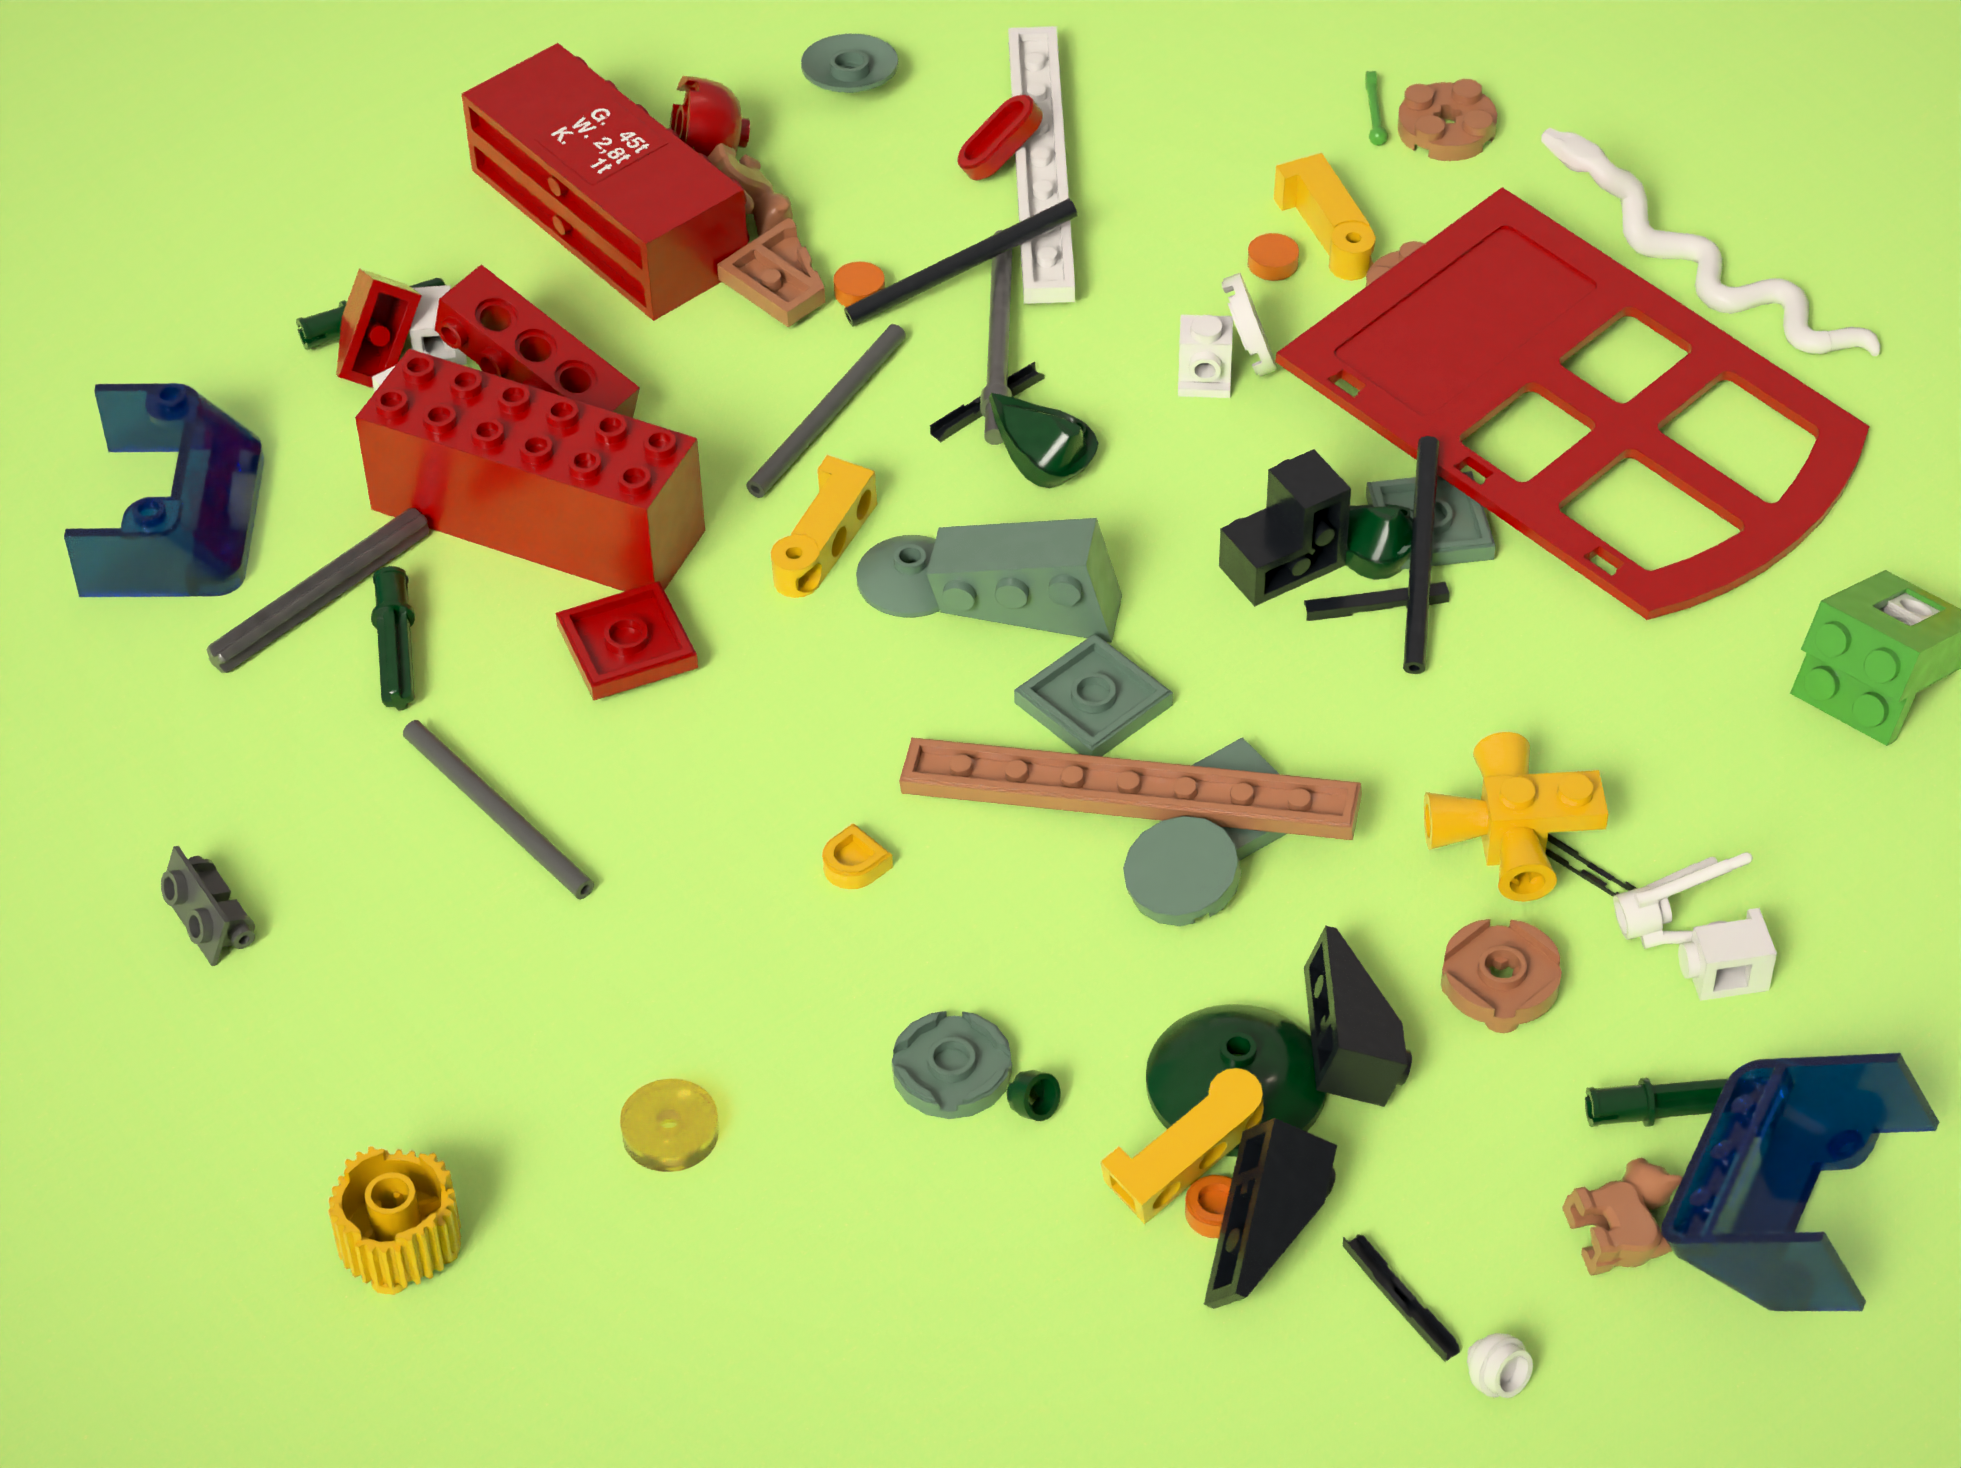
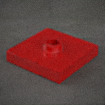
(626, 640)

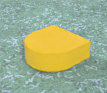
(854, 859)

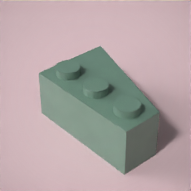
(1028, 576)

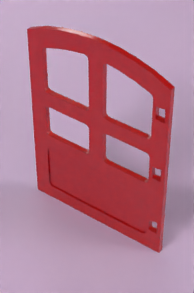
(1495, 316)

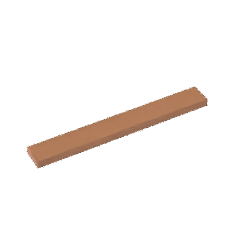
(1131, 788)

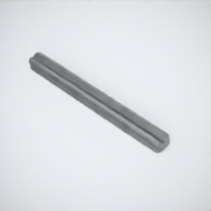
(317, 590)

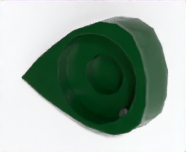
(1043, 441)
(1376, 539)

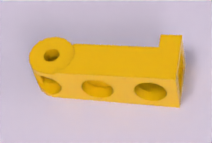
(1329, 213)
(826, 528)
(1187, 1147)

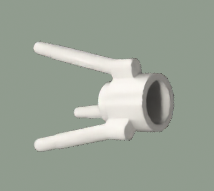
(1647, 908)

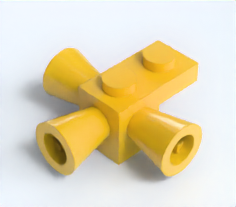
(1516, 814)

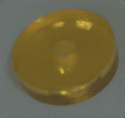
(672, 1147)

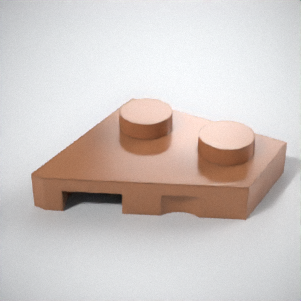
(775, 274)

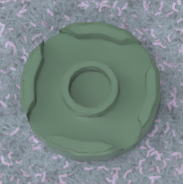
(1182, 870)
(951, 1064)

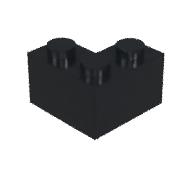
(1296, 534)

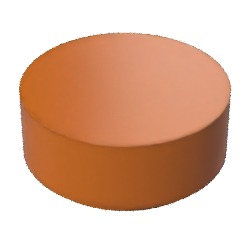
(1273, 256)
(857, 281)
(1206, 1204)

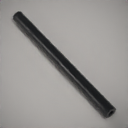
(960, 262)
(1421, 555)

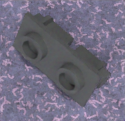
(204, 905)

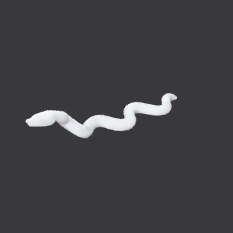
(1585, 156)

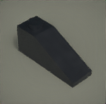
(1352, 1026)
(1273, 1195)

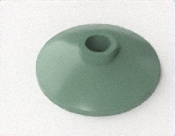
(849, 63)
(895, 577)

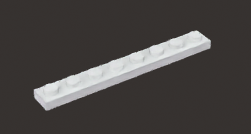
(1042, 165)

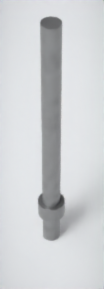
(997, 341)

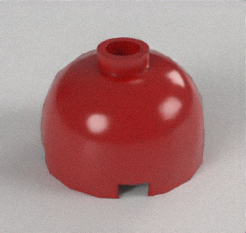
(709, 116)

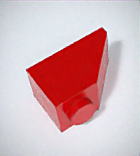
(374, 326)

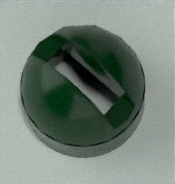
(1039, 1086)

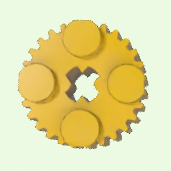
(395, 1218)

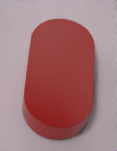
(999, 137)

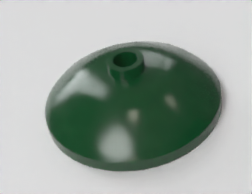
(1202, 1046)

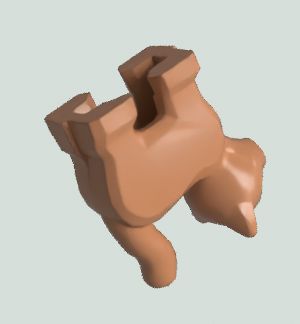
(762, 202)
(1620, 1211)

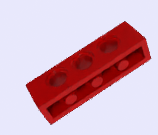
(526, 345)

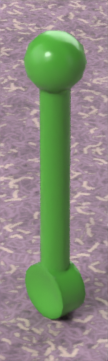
(1377, 134)

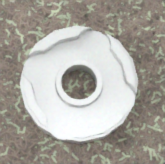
(1249, 324)

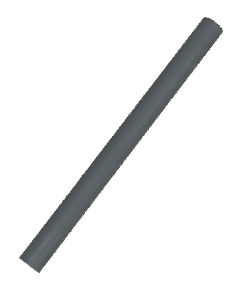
(825, 411)
(498, 809)

